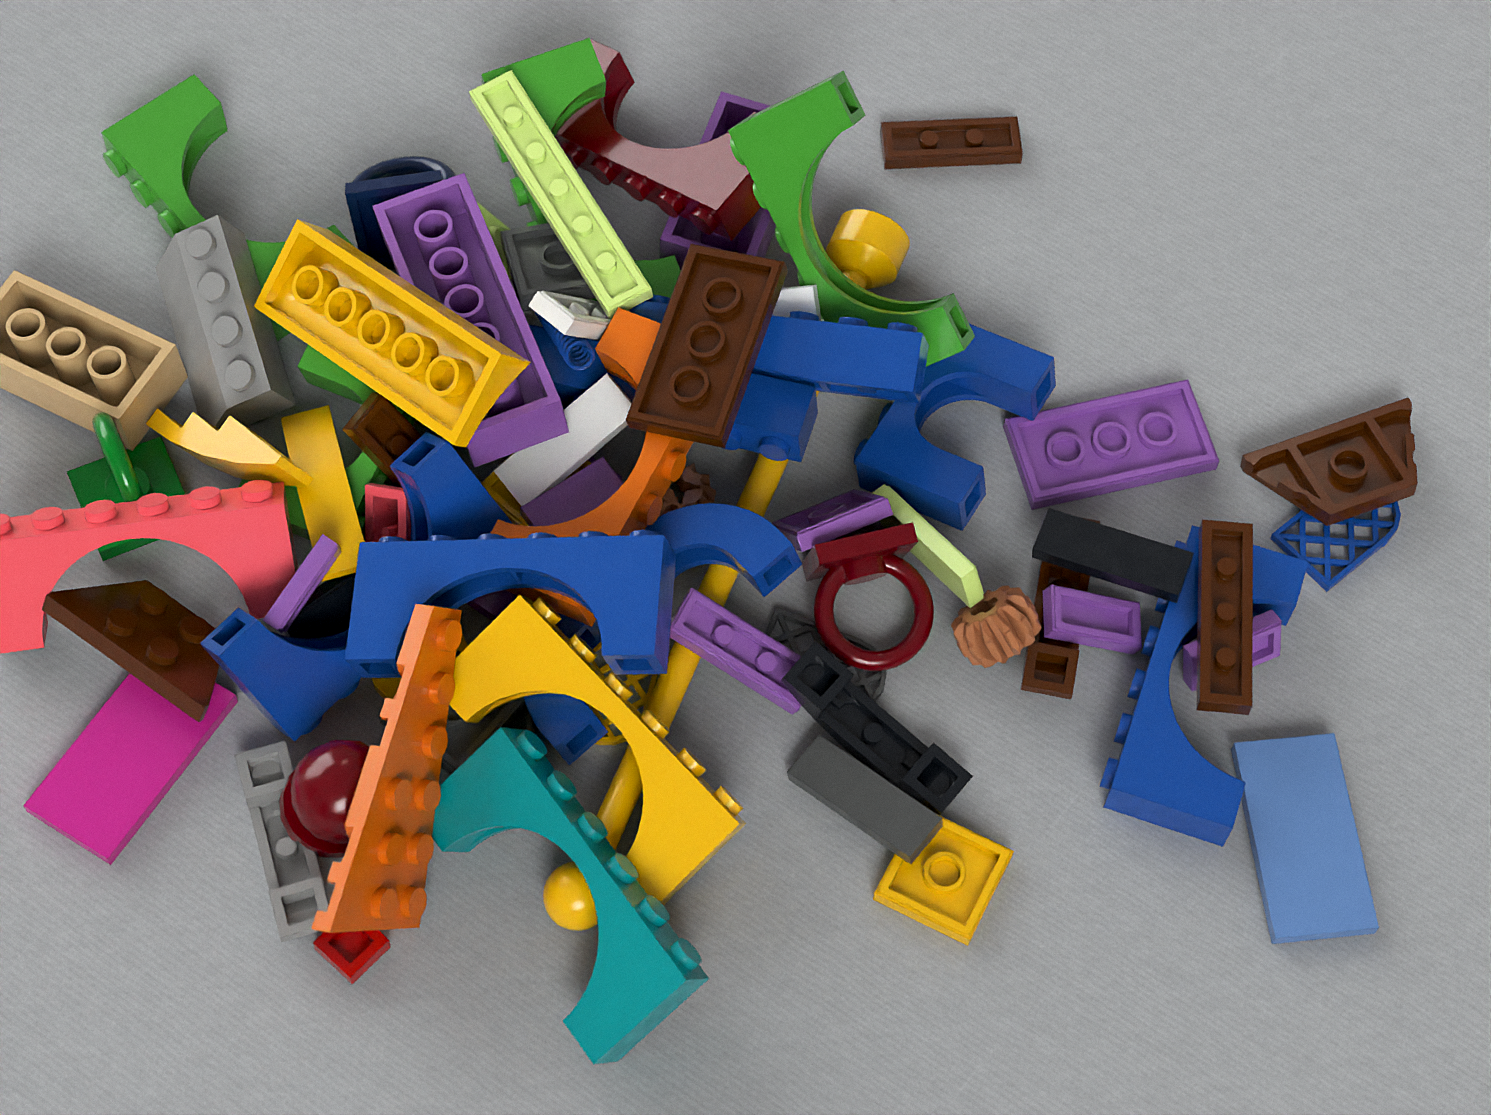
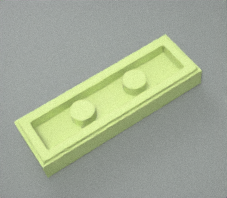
(935, 550)

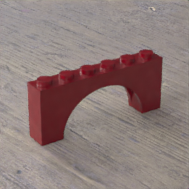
(692, 182)

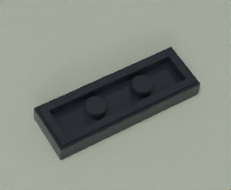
(1112, 555)

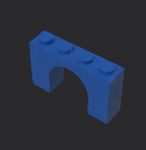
(932, 478)

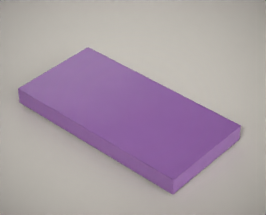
(1110, 444)

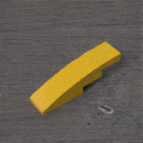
(230, 449)

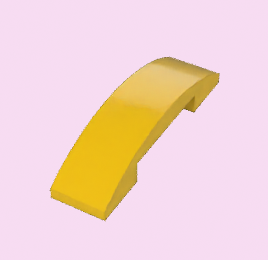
(328, 499)

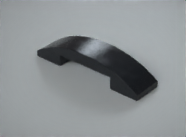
(871, 733)

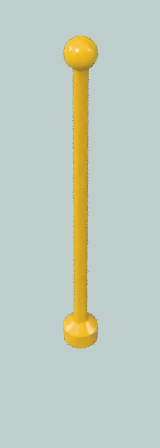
(869, 253)

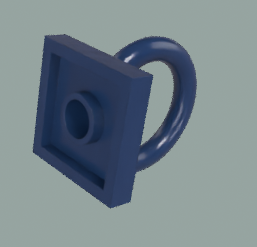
(382, 183)

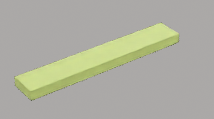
(561, 194)

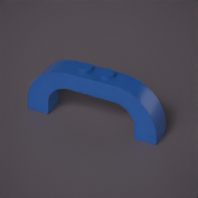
(698, 537)

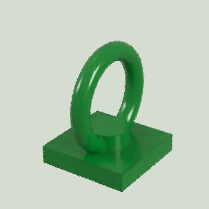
(124, 476)

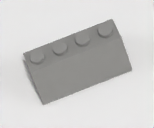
(219, 333)

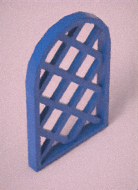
(1351, 564)

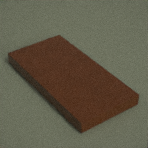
(707, 345)

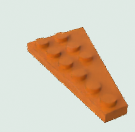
(399, 789)

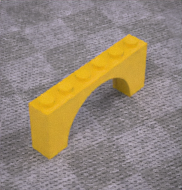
(681, 813)

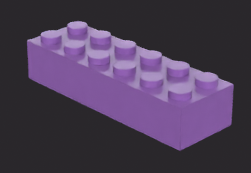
(449, 254)

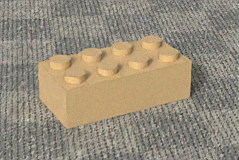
(83, 359)

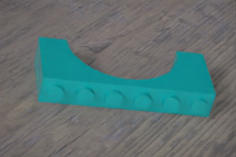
(640, 960)

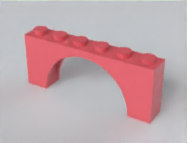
(237, 528)

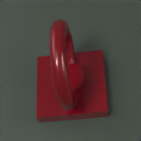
(858, 561)

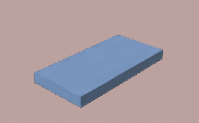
(1304, 839)

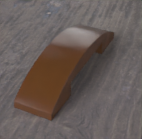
(1048, 662)

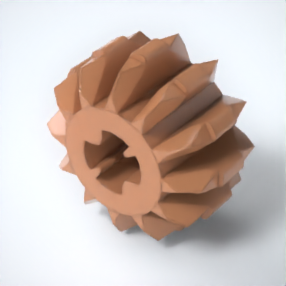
(996, 626)

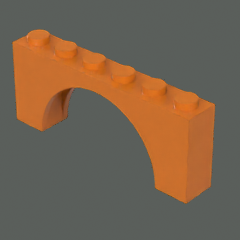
(639, 500)

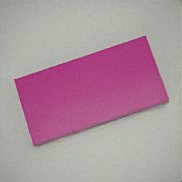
(123, 766)

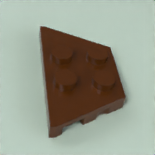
(1342, 465)
(145, 636)

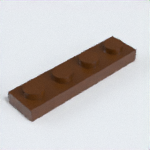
(1225, 617)

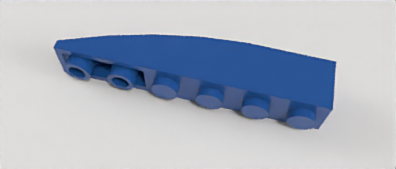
(835, 356)

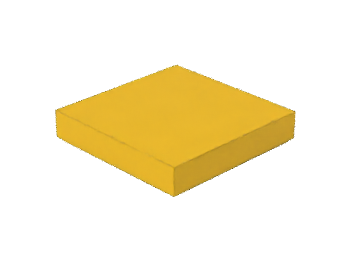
(947, 882)

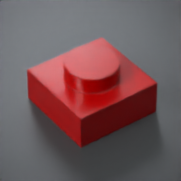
(352, 951)

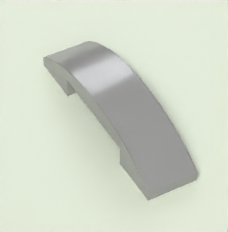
(289, 867)

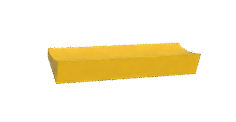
(387, 332)

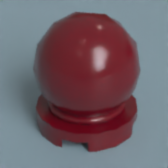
(321, 794)

